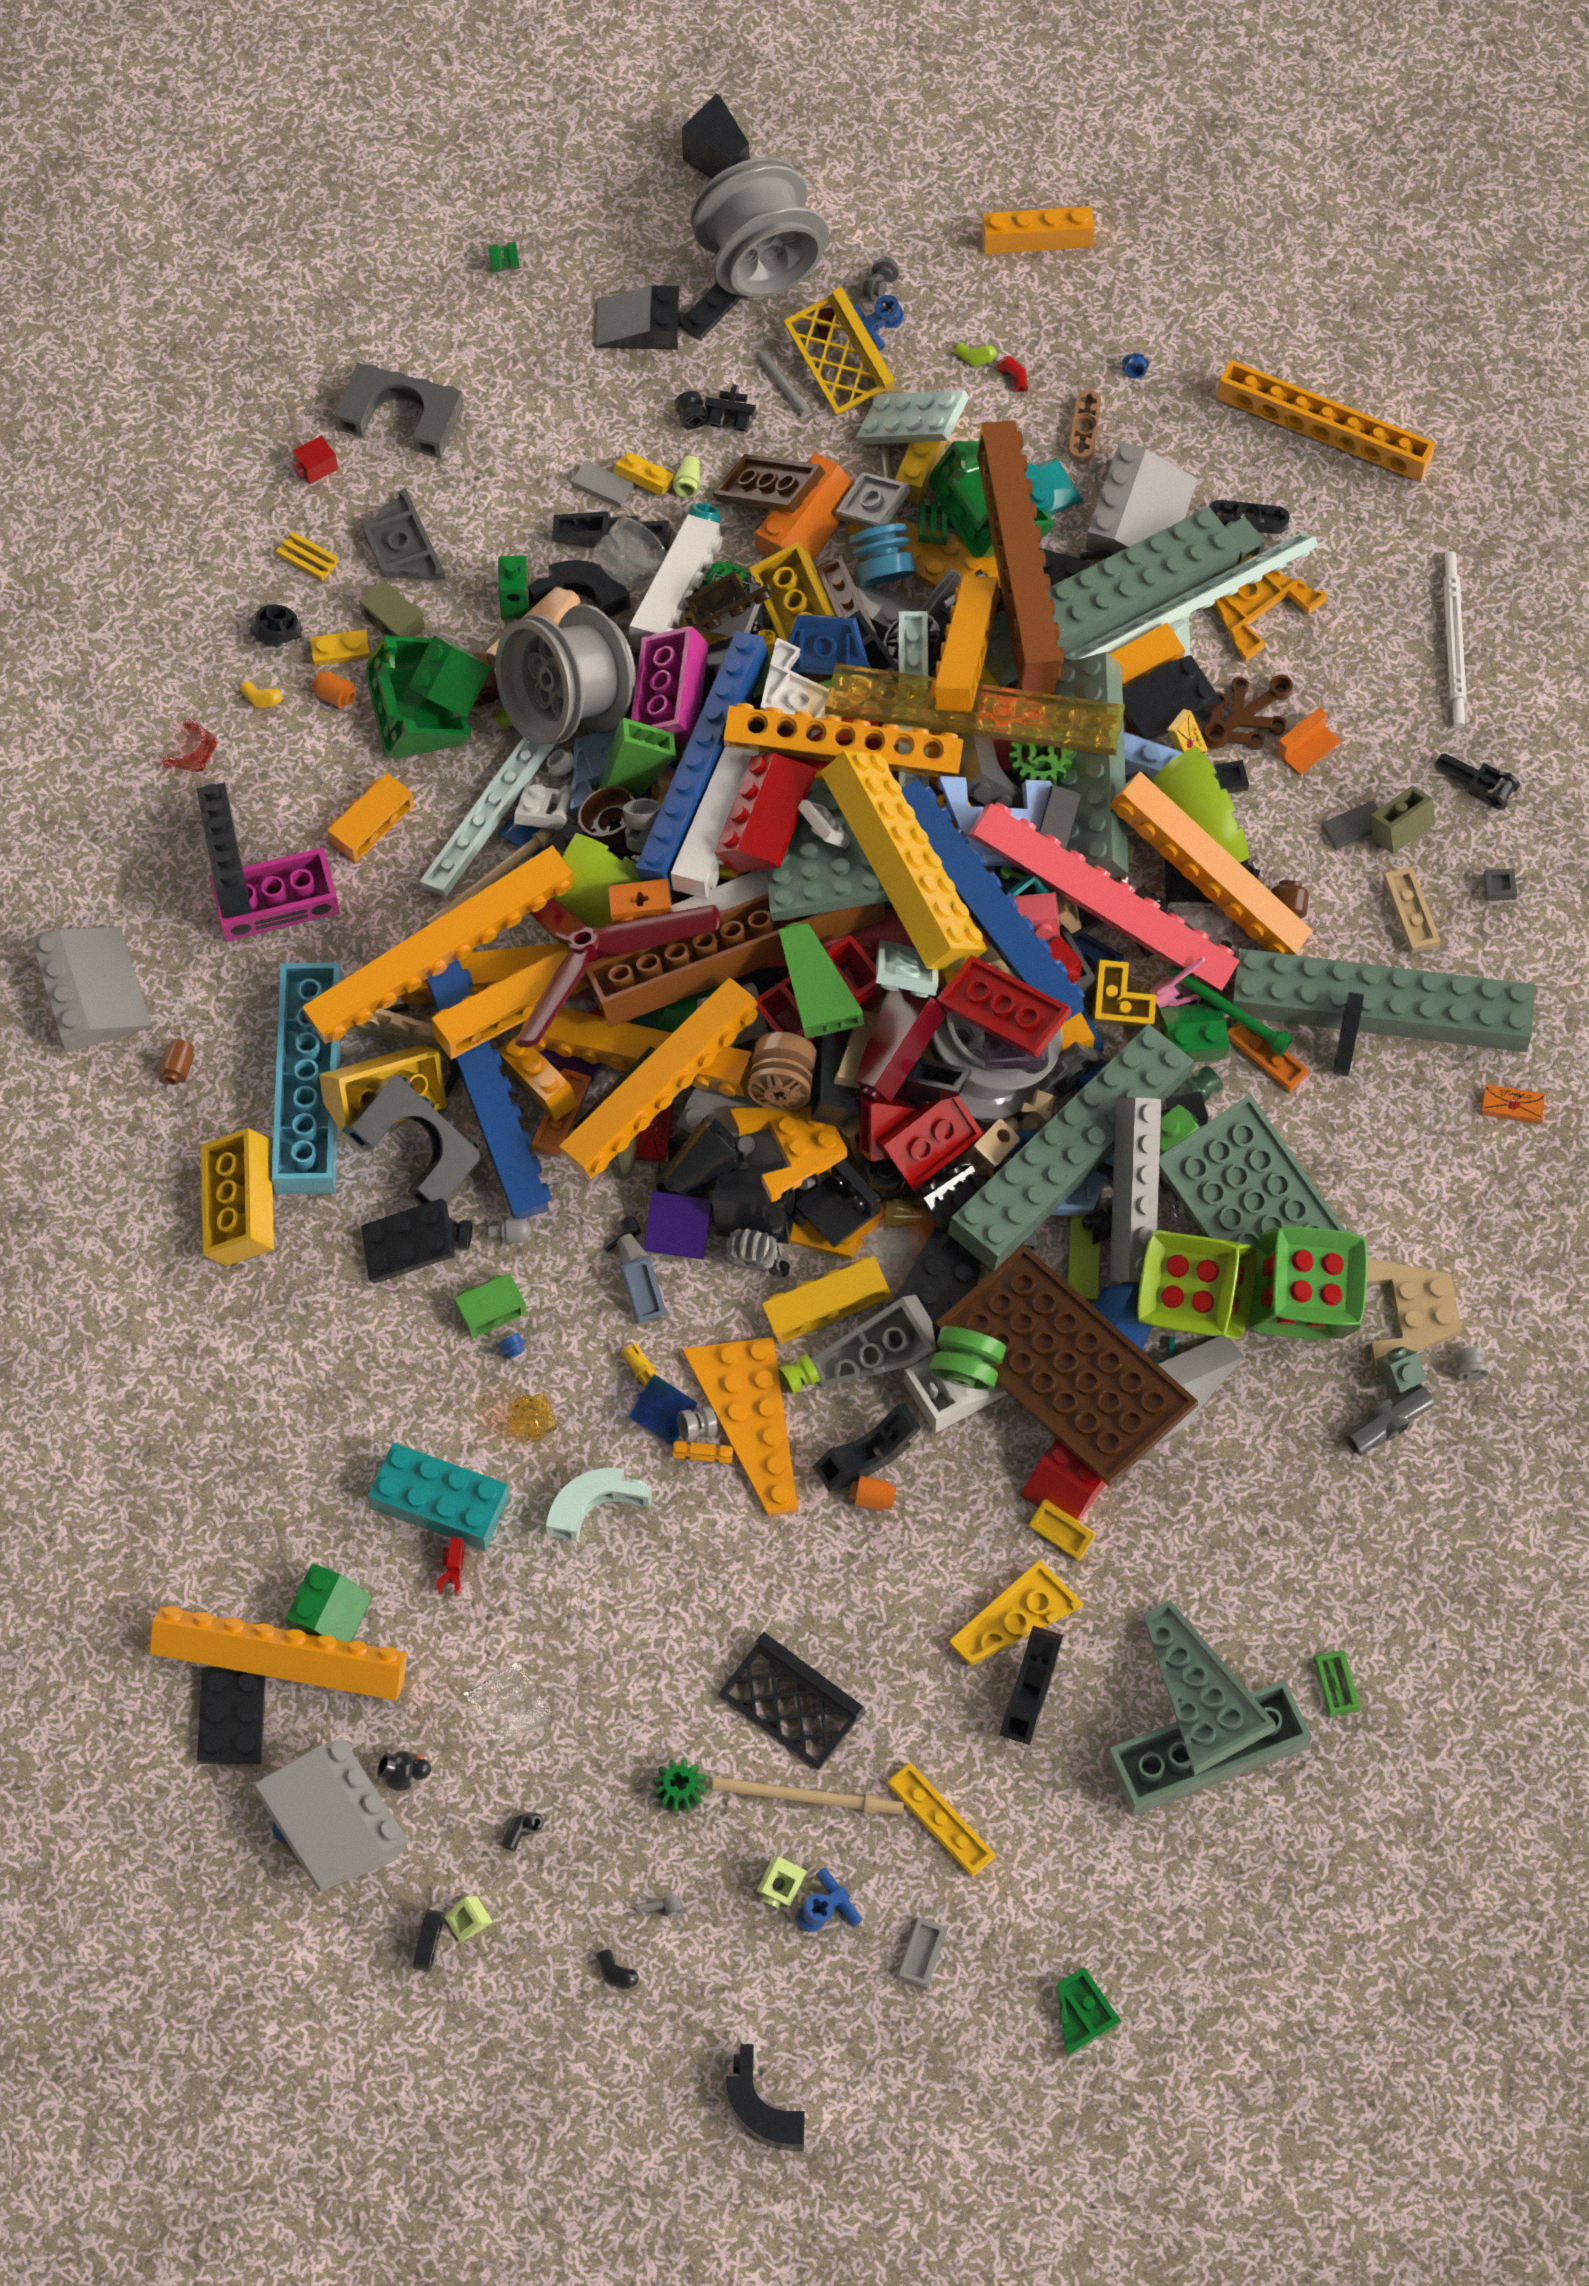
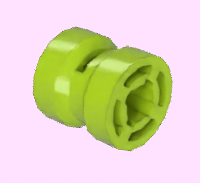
(799, 1374)

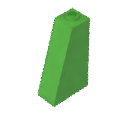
(637, 757)
(819, 989)

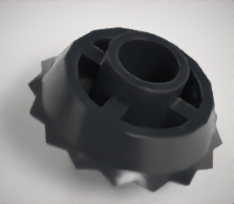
(275, 626)

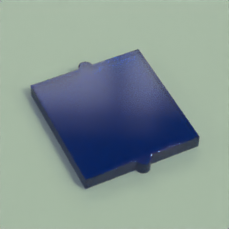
(659, 1408)

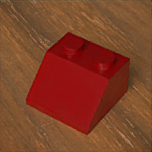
(1063, 1481)

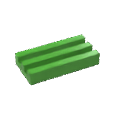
(1342, 1709)

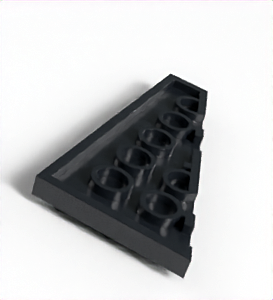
(941, 1274)

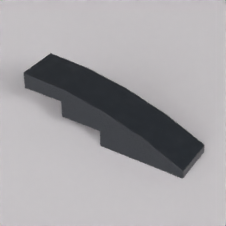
(590, 527)

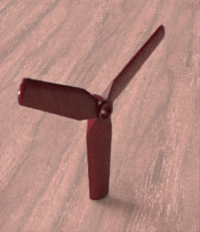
(607, 941)

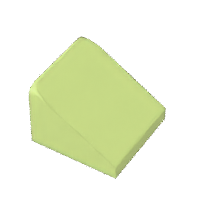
(467, 1918)

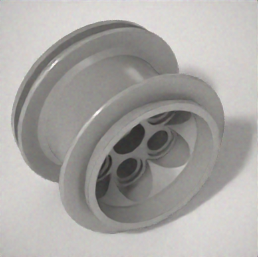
(759, 227)
(564, 674)
(988, 1092)

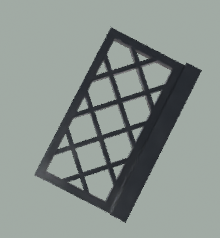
(809, 1679)

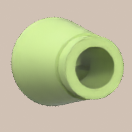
(687, 477)

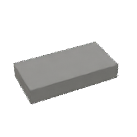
(602, 484)
(922, 1953)

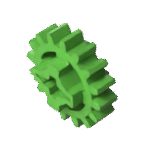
(1043, 767)

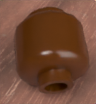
(1293, 896)

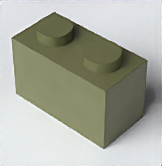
(391, 612)
(1402, 819)

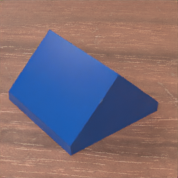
(1120, 1307)

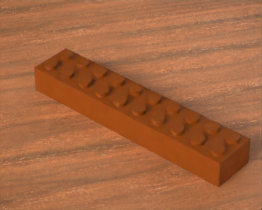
(1019, 557)
(675, 970)

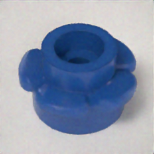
(1135, 365)
(512, 1346)

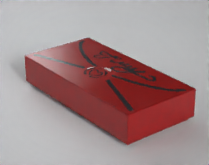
(655, 1138)

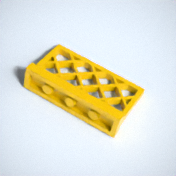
(861, 341)

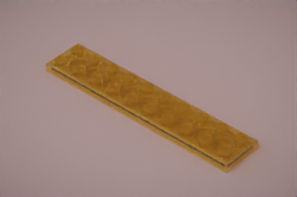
(995, 712)

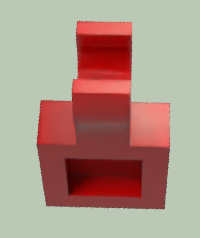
(453, 1559)

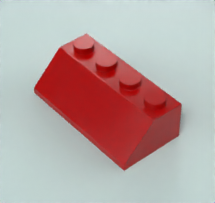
(764, 813)

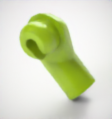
(976, 356)

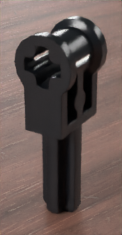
(1483, 783)

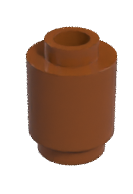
(176, 1062)

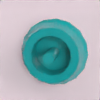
(705, 511)

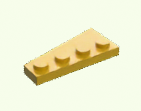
(1033, 1599)

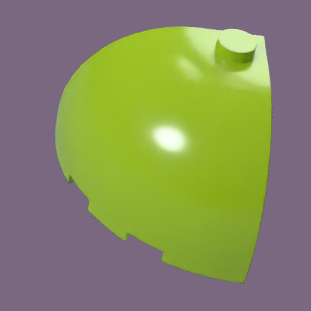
(1194, 789)
(592, 873)

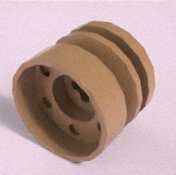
(782, 1071)

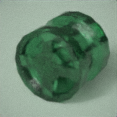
(1206, 1081)

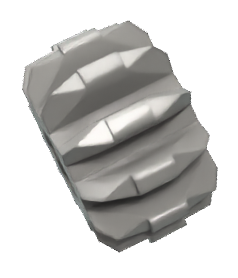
(751, 1249)

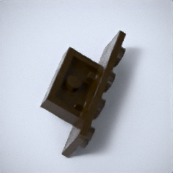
(722, 599)

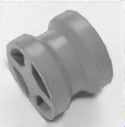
(1471, 1363)

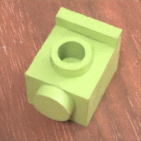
(789, 1875)

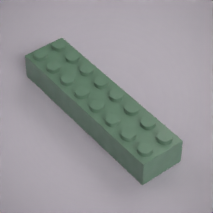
(1098, 777)

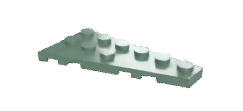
(1208, 1700)

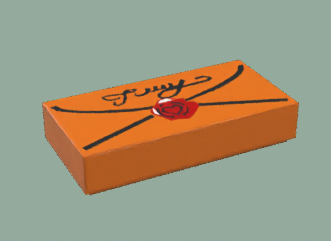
(1513, 1104)

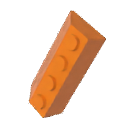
(813, 521)

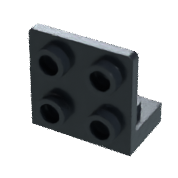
(946, 1192)
(840, 1204)

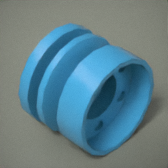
(882, 554)

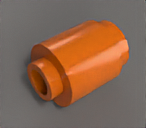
(334, 689)
(873, 1493)

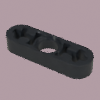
(1256, 509)
(1348, 1033)

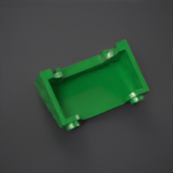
(960, 493)
(404, 717)

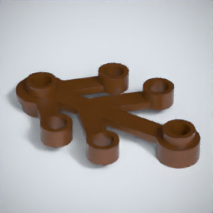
(1245, 717)

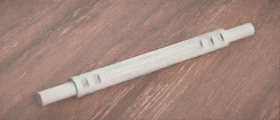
(1454, 640)

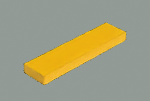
(941, 1819)

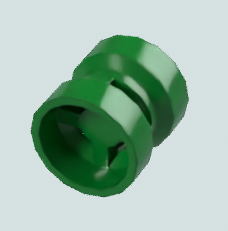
(510, 256)

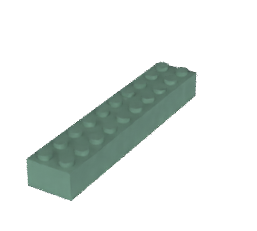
(1126, 586)
(1394, 1001)
(1065, 1149)

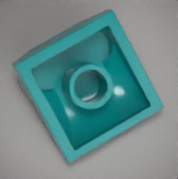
(1052, 487)

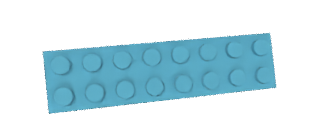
(303, 1128)

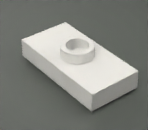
(824, 823)

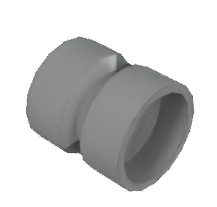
(639, 819)

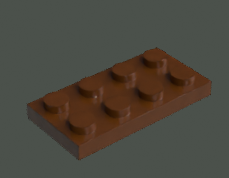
(769, 483)

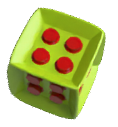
(1197, 1284)

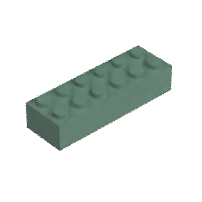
(1158, 1769)

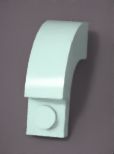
(589, 1491)

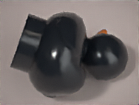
(400, 1767)

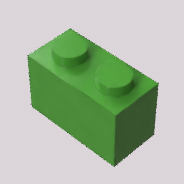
(490, 1305)

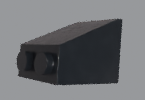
(713, 139)
(743, 1203)

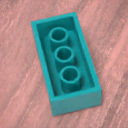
(439, 1496)

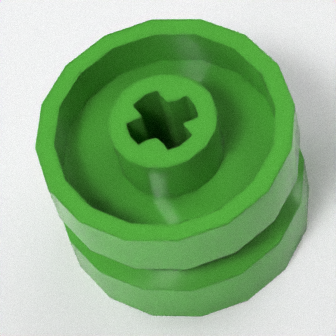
(967, 1358)

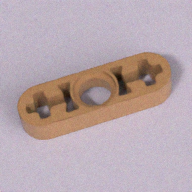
(1081, 417)

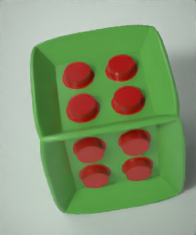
(1309, 1283)

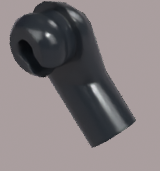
(521, 1826)
(616, 1975)

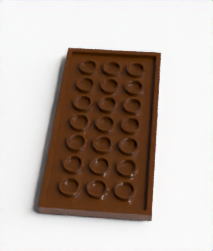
(1072, 1366)

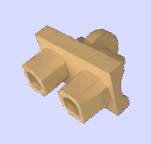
(1039, 1111)

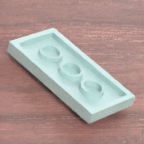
(912, 417)
(903, 968)

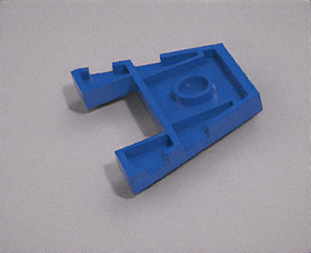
(825, 643)

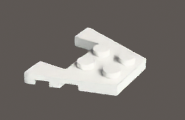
(790, 690)

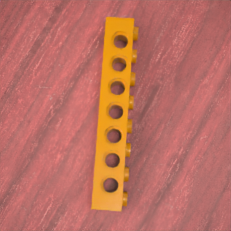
(1326, 420)
(827, 749)

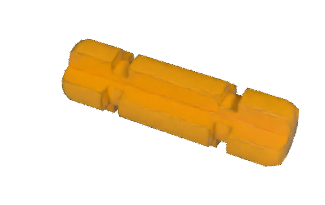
(702, 1452)

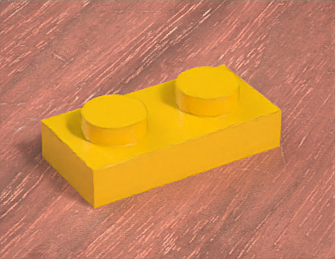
(644, 473)
(340, 647)

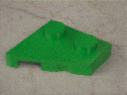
(1083, 2011)

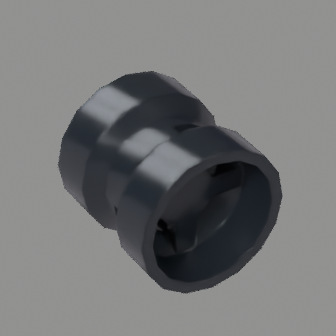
(690, 407)
(462, 1233)

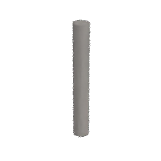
(783, 383)

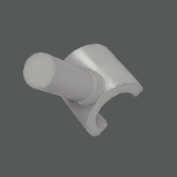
(670, 1902)

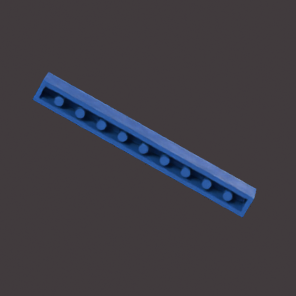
(733, 685)
(989, 906)
(493, 1107)

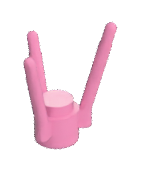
(1167, 991)

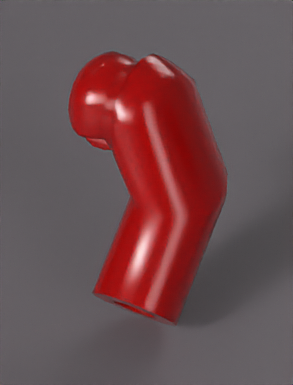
(1010, 365)

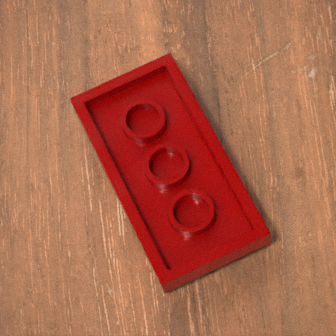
(1003, 1006)

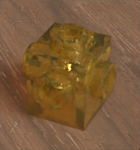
(531, 1417)

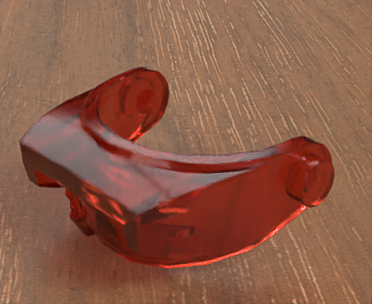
(199, 757)

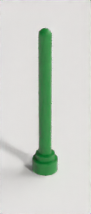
(1276, 1040)

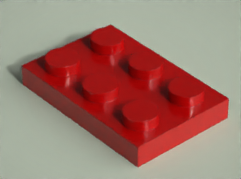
(931, 1139)

